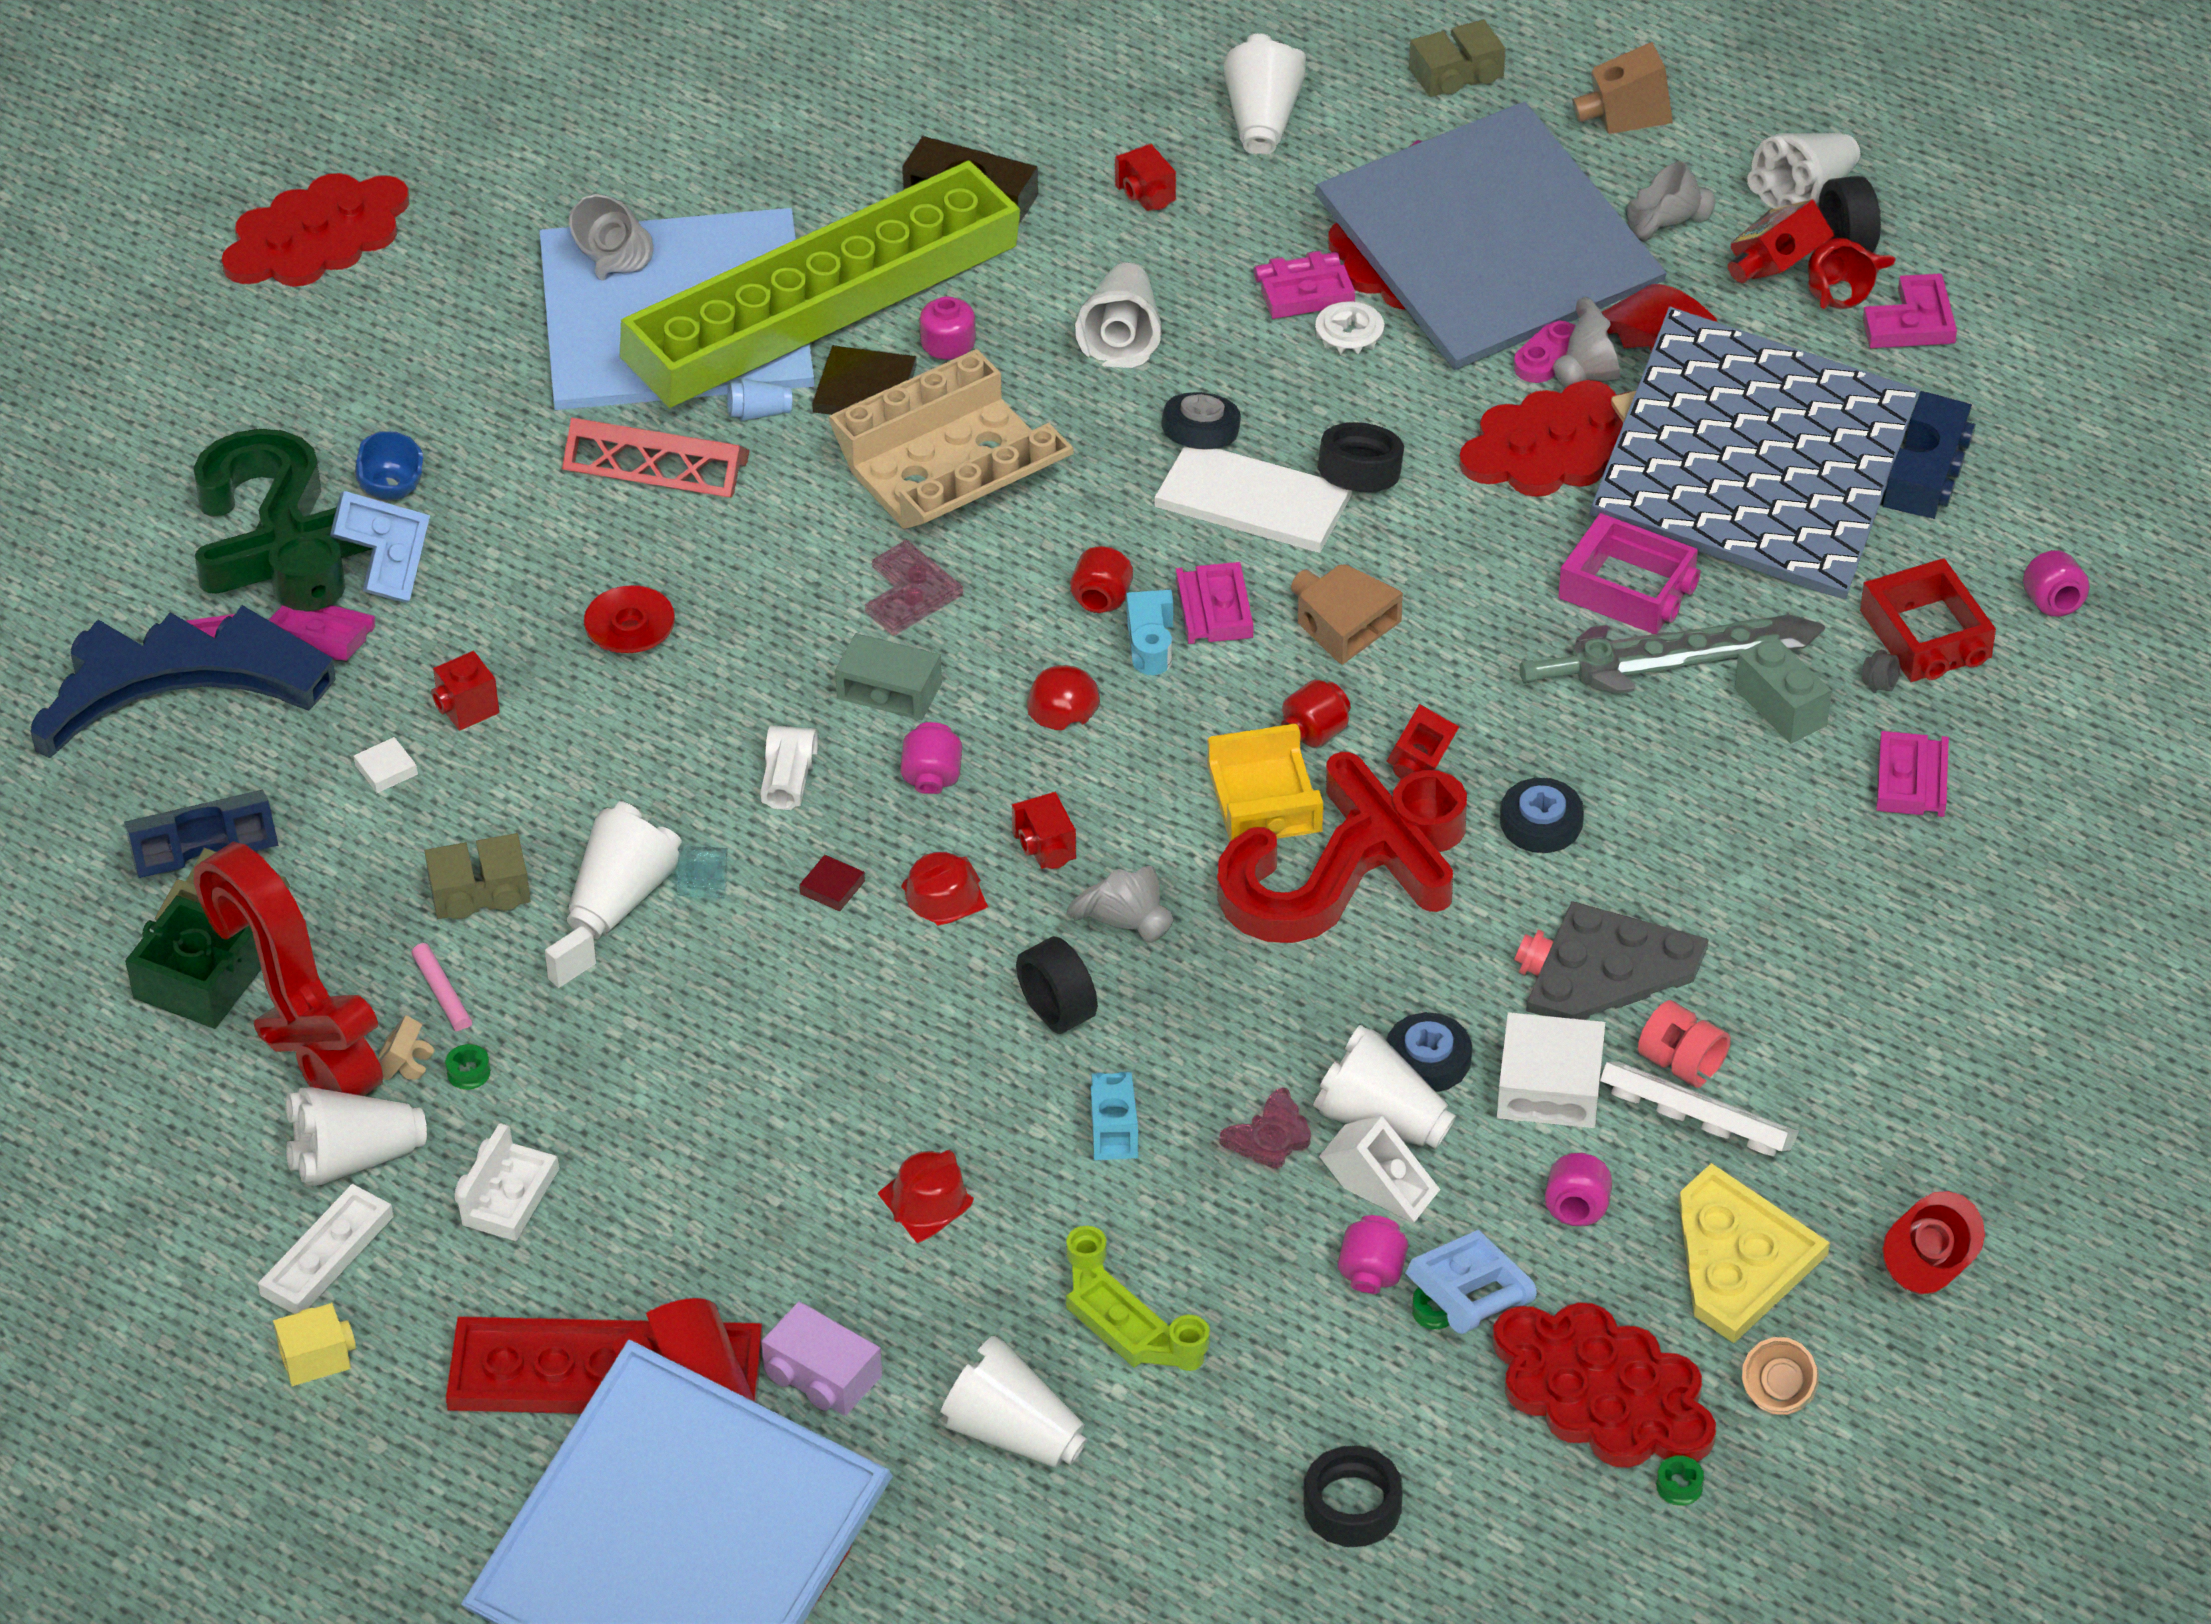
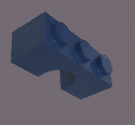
(1930, 456)
(173, 837)

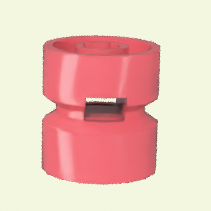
(1679, 1041)

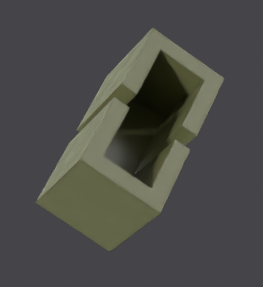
(1445, 69)
(502, 874)

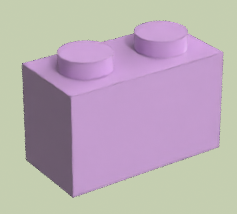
(821, 1359)

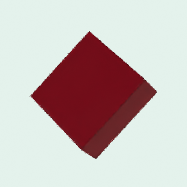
(832, 882)

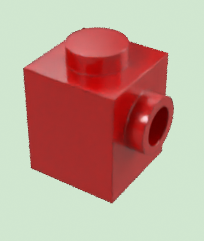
(465, 690)

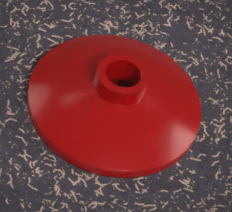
(629, 619)

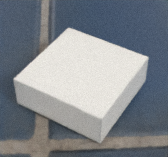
(385, 765)
(570, 956)

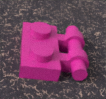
(1303, 284)

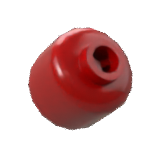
(1101, 579)
(1318, 710)

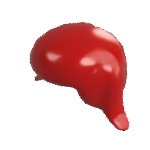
(1844, 261)

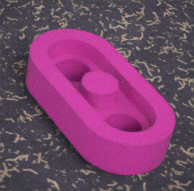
(1537, 356)

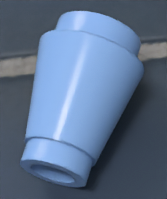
(757, 399)

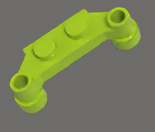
(1121, 1317)

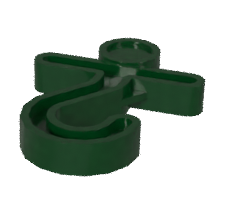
(288, 541)

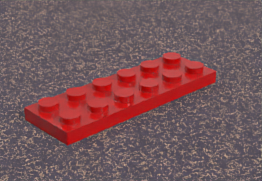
(552, 1361)

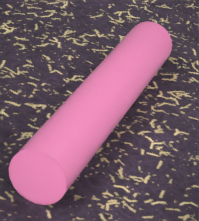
(441, 987)

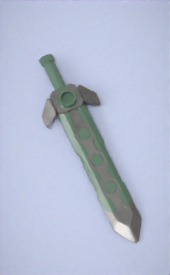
(1609, 662)

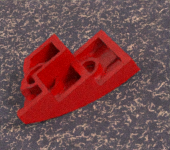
(1642, 314)

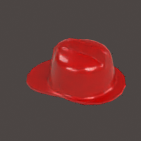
(943, 888)
(927, 1193)
(1933, 1242)

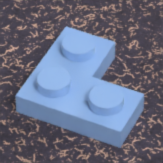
(393, 534)

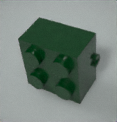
(190, 966)

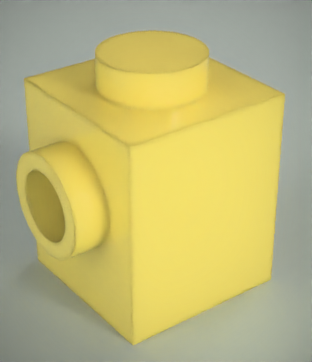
(314, 1343)

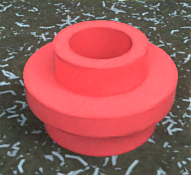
(1533, 953)

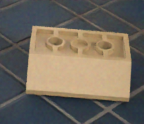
(934, 431)

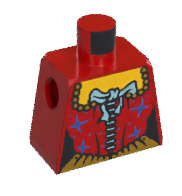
(1778, 241)

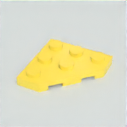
(1740, 1252)

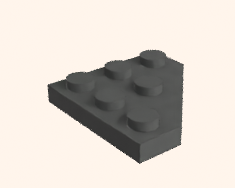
(1611, 962)

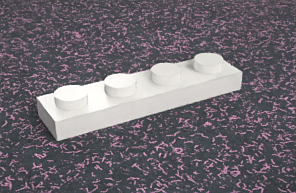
(1717, 1116)

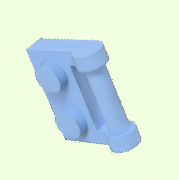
(1465, 1266)

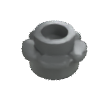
(1881, 671)

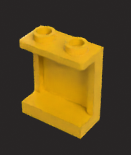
(1264, 782)

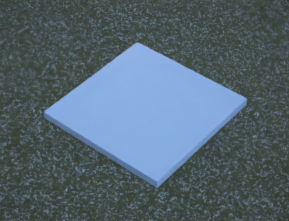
(588, 311)
(678, 1511)

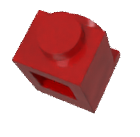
(1146, 177)
(1422, 742)
(1044, 830)

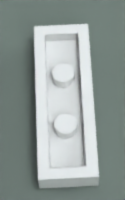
(325, 1250)

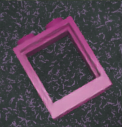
(1638, 547)

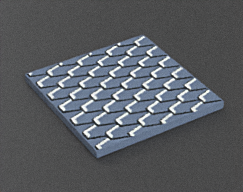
(1756, 452)

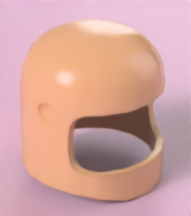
(1787, 1370)

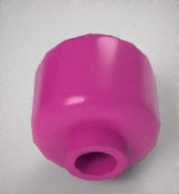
(947, 328)
(2056, 583)
(931, 758)
(1578, 1189)
(1373, 1254)

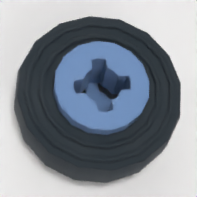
(1541, 815)
(1433, 1047)

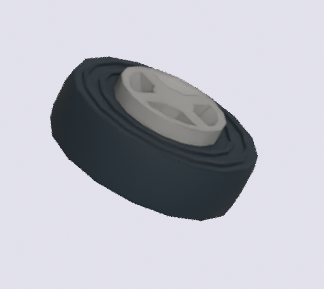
(1201, 420)

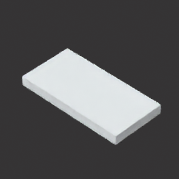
(1253, 497)

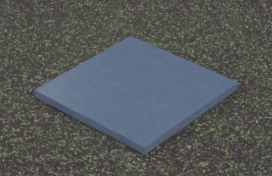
(1488, 233)

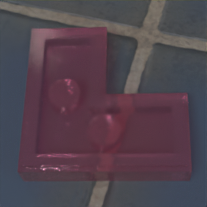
(917, 590)

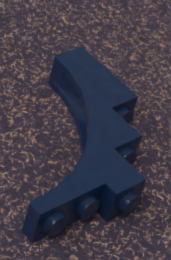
(174, 656)

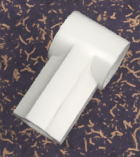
(787, 765)

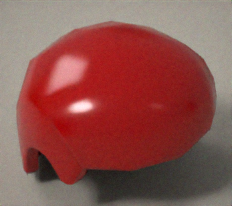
(1062, 697)

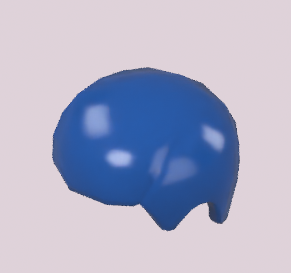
(388, 456)

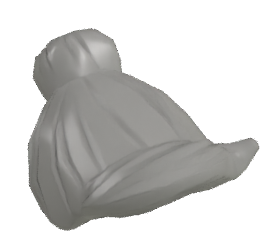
(1669, 201)
(610, 235)
(1589, 349)
(1126, 902)

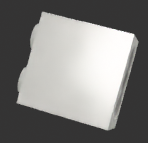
(1551, 1070)

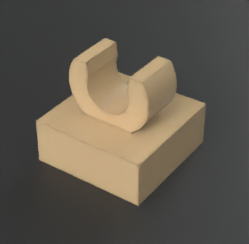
(400, 1049)

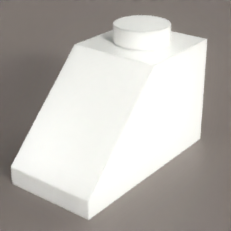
(1380, 1168)

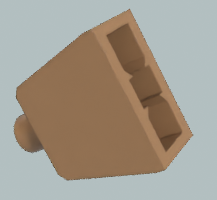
(1628, 92)
(1346, 609)

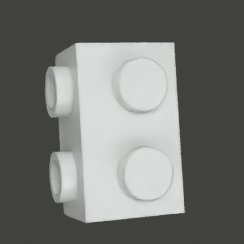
(504, 1185)

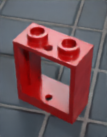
(1917, 587)

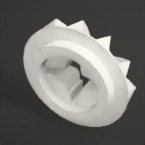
(1339, 315)

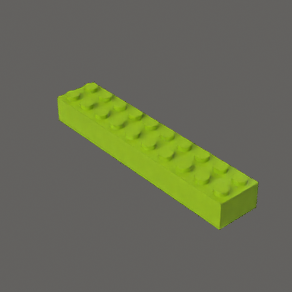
(818, 283)

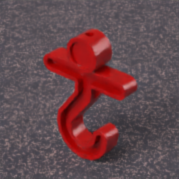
(1379, 829)
(324, 1030)

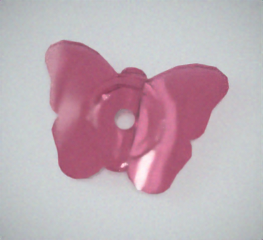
(1270, 1136)

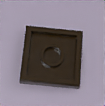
(857, 375)

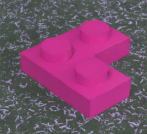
(1920, 319)

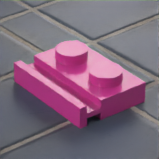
(1214, 603)
(330, 629)
(1912, 773)

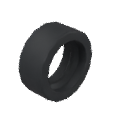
(1852, 210)
(1360, 457)
(1057, 984)
(1345, 1528)

